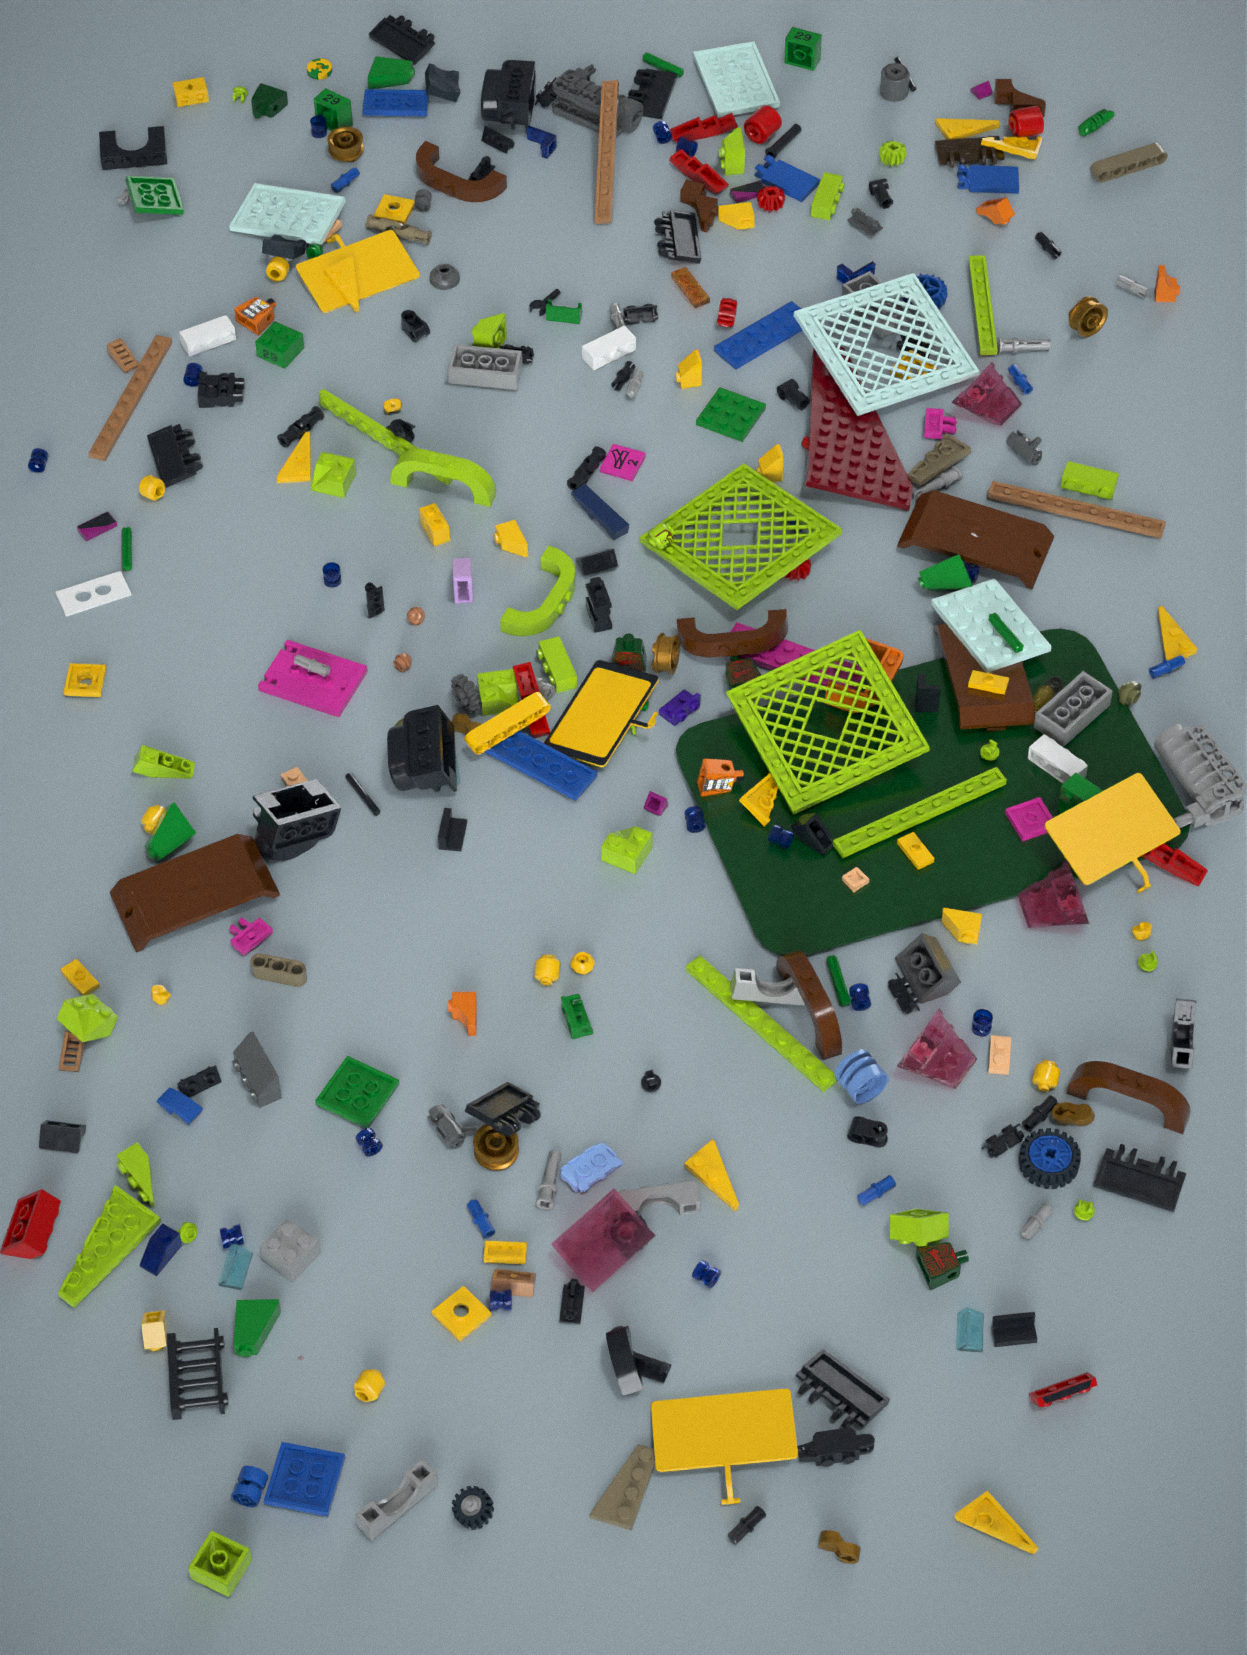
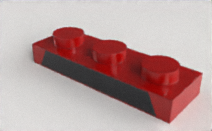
(1063, 1389)

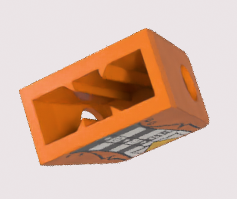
(255, 314)
(717, 777)

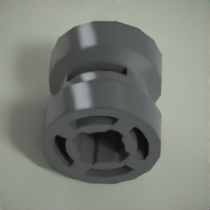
(422, 200)

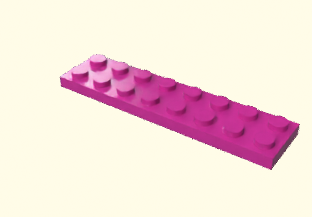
(789, 651)

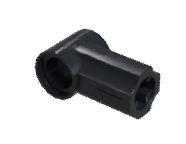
(880, 190)
(790, 391)

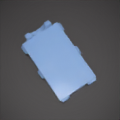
(590, 1167)

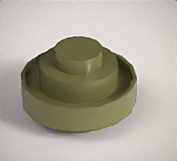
(1129, 693)

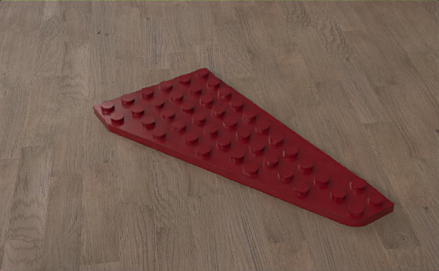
(851, 451)

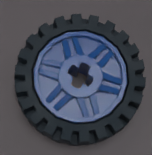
(1049, 1158)

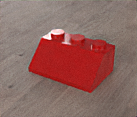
(31, 1225)

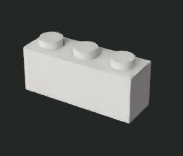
(207, 335)
(608, 348)
(1056, 759)

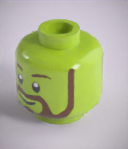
(661, 535)

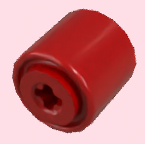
(1026, 122)
(762, 124)

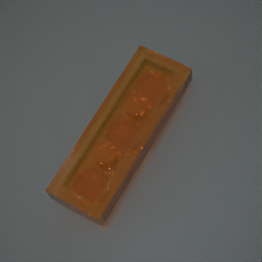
(690, 287)

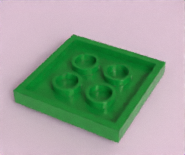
(154, 195)
(730, 414)
(357, 1092)

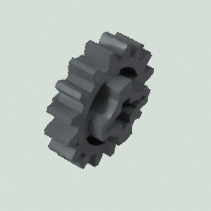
(465, 693)

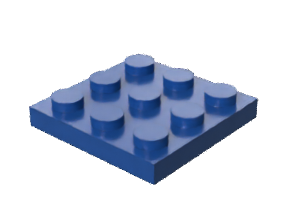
(304, 1479)

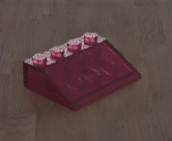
(603, 1240)

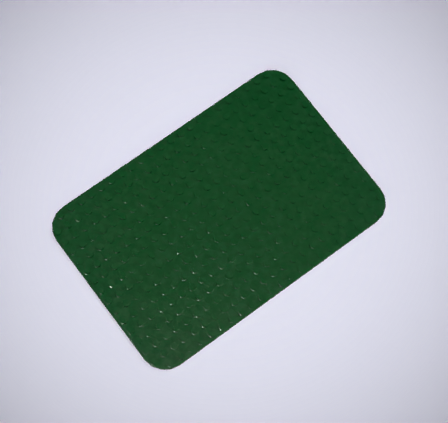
(799, 895)

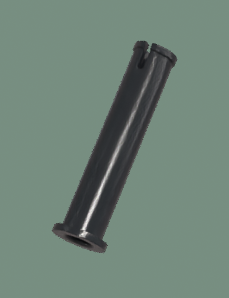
(783, 141)

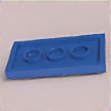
(395, 102)

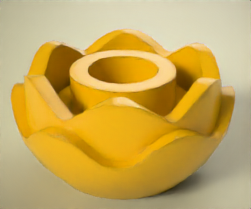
(582, 968)

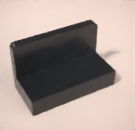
(597, 561)
(926, 696)
(451, 832)
(61, 1136)
(1014, 1329)

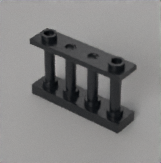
(177, 1366)

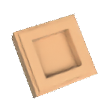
(855, 879)

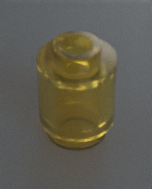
(1042, 697)

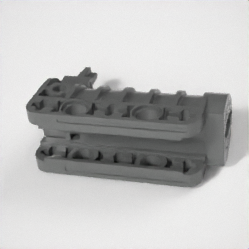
(584, 99)

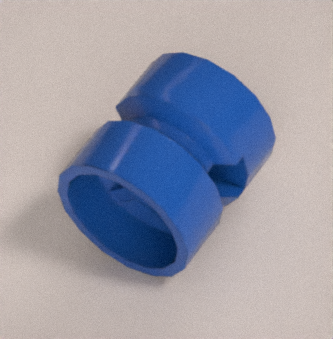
(249, 1486)

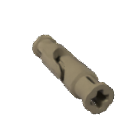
(401, 230)

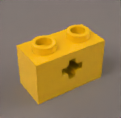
(190, 91)
(434, 524)

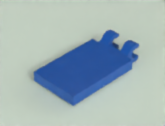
(787, 177)
(989, 178)

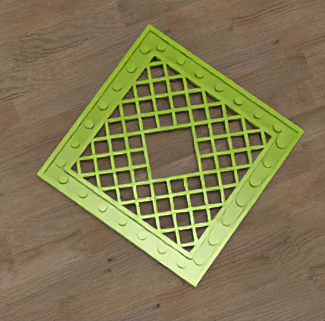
(820, 534)
(855, 645)

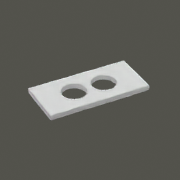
(115, 581)

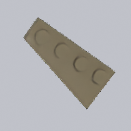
(939, 459)
(626, 1492)

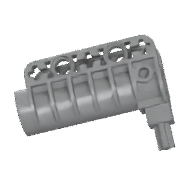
(1201, 775)

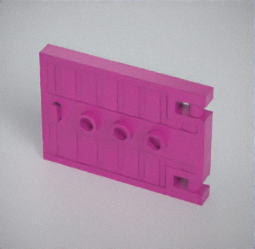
(311, 689)

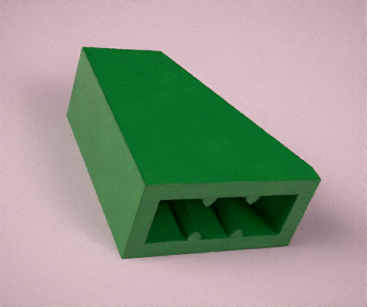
(390, 72)
(946, 576)
(168, 833)
(253, 1324)

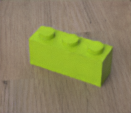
(827, 196)
(1089, 480)
(557, 664)

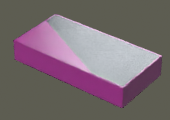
(746, 191)
(97, 526)

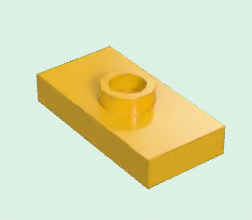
(988, 682)
(915, 850)
(80, 977)
(505, 1252)

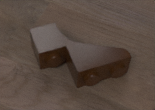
(1007, 94)
(706, 207)

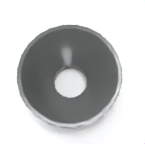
(444, 280)

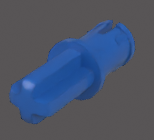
(345, 179)
(1020, 379)
(1166, 666)
(876, 1190)
(481, 1218)

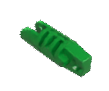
(1095, 121)

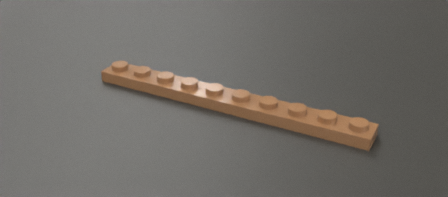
(606, 152)
(130, 398)
(1076, 509)

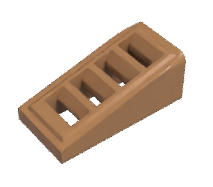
(117, 347)
(68, 1036)

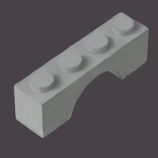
(747, 986)
(681, 1196)
(381, 1514)

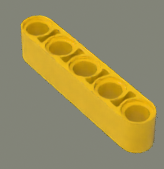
(507, 723)

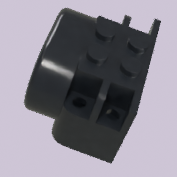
(509, 93)
(423, 751)
(294, 819)

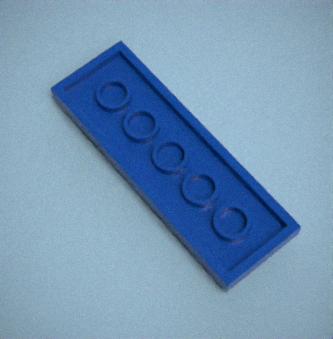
(759, 336)
(544, 764)

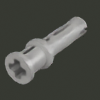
(1015, 345)
(943, 480)
(548, 1186)

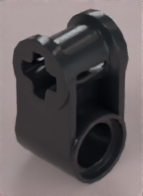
(413, 325)
(867, 1131)

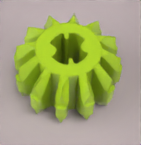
(892, 153)

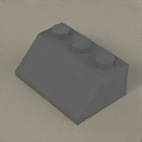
(927, 968)
(256, 1071)

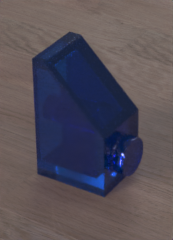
(160, 1249)

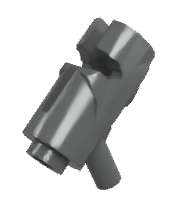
(1025, 446)
(447, 1126)

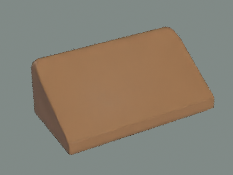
(519, 1282)

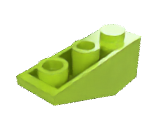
(160, 764)
(136, 1166)

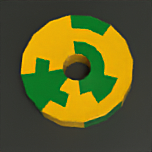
(319, 69)

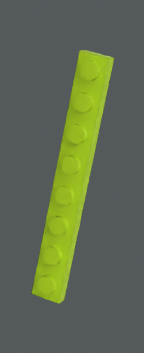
(982, 305)

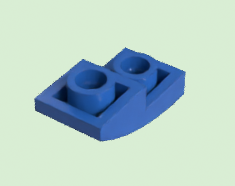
(179, 1103)

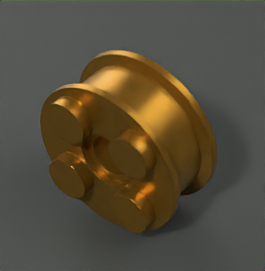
(345, 144)
(1088, 316)
(666, 653)
(495, 1157)

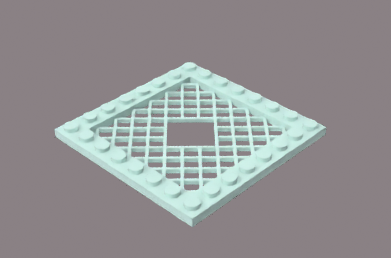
(906, 286)

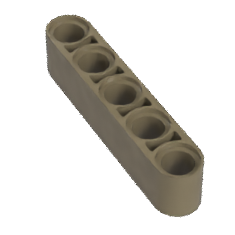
(1128, 162)

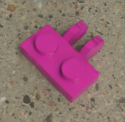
(937, 423)
(251, 935)

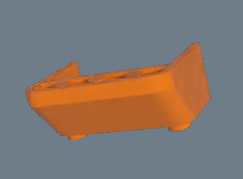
(889, 658)

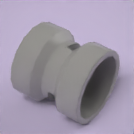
(546, 689)

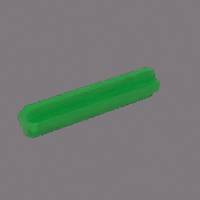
(662, 64)
(126, 549)
(1006, 632)
(838, 981)

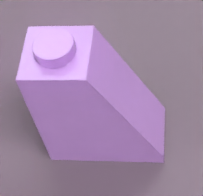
(462, 580)

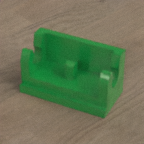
(563, 314)
(575, 1016)

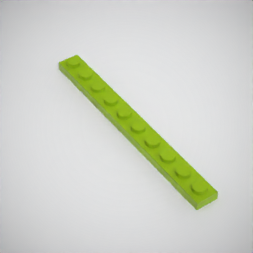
(368, 426)
(919, 812)
(763, 1025)

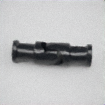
(300, 426)
(586, 468)

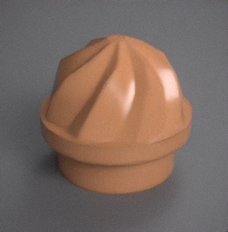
(415, 615)
(402, 662)

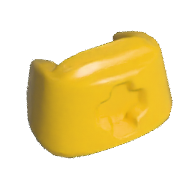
(392, 405)
(1142, 931)
(160, 994)

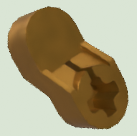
(463, 723)
(1073, 1114)
(845, 1551)

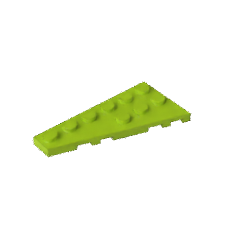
(113, 1236)

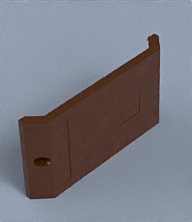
(978, 535)
(981, 707)
(191, 888)

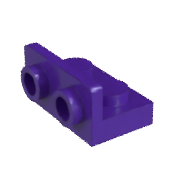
(680, 707)

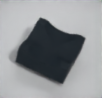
(442, 83)
(283, 248)

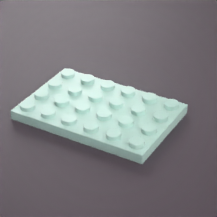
(736, 79)
(287, 213)
(968, 614)

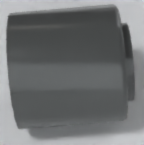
(894, 82)

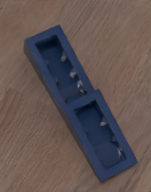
(601, 511)

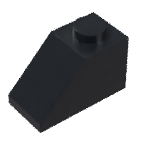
(813, 833)

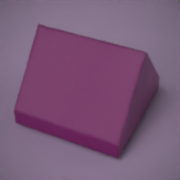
(982, 90)
(656, 803)

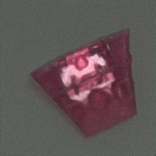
(989, 398)
(1053, 901)
(939, 1054)

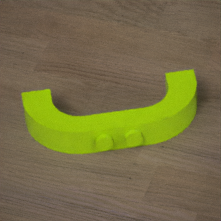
(445, 466)
(536, 621)

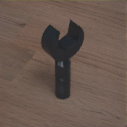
(539, 304)

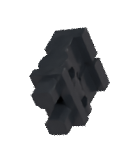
(219, 390)
(598, 605)

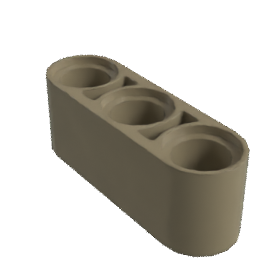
(278, 970)

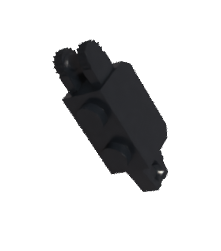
(836, 1447)

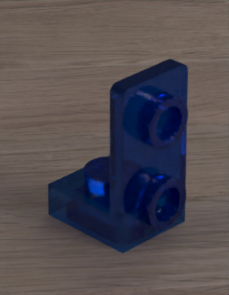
(547, 140)
(845, 274)

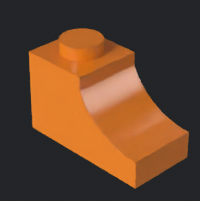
(997, 210)
(1165, 286)
(464, 1009)

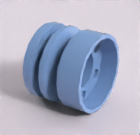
(861, 1076)

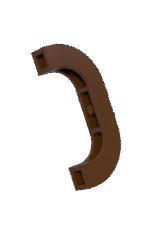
(455, 186)
(733, 642)
(816, 1000)
(1135, 1085)

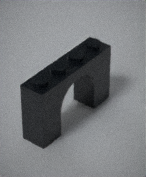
(151, 154)

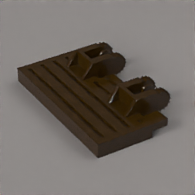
(966, 151)

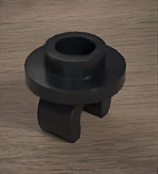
(650, 1082)

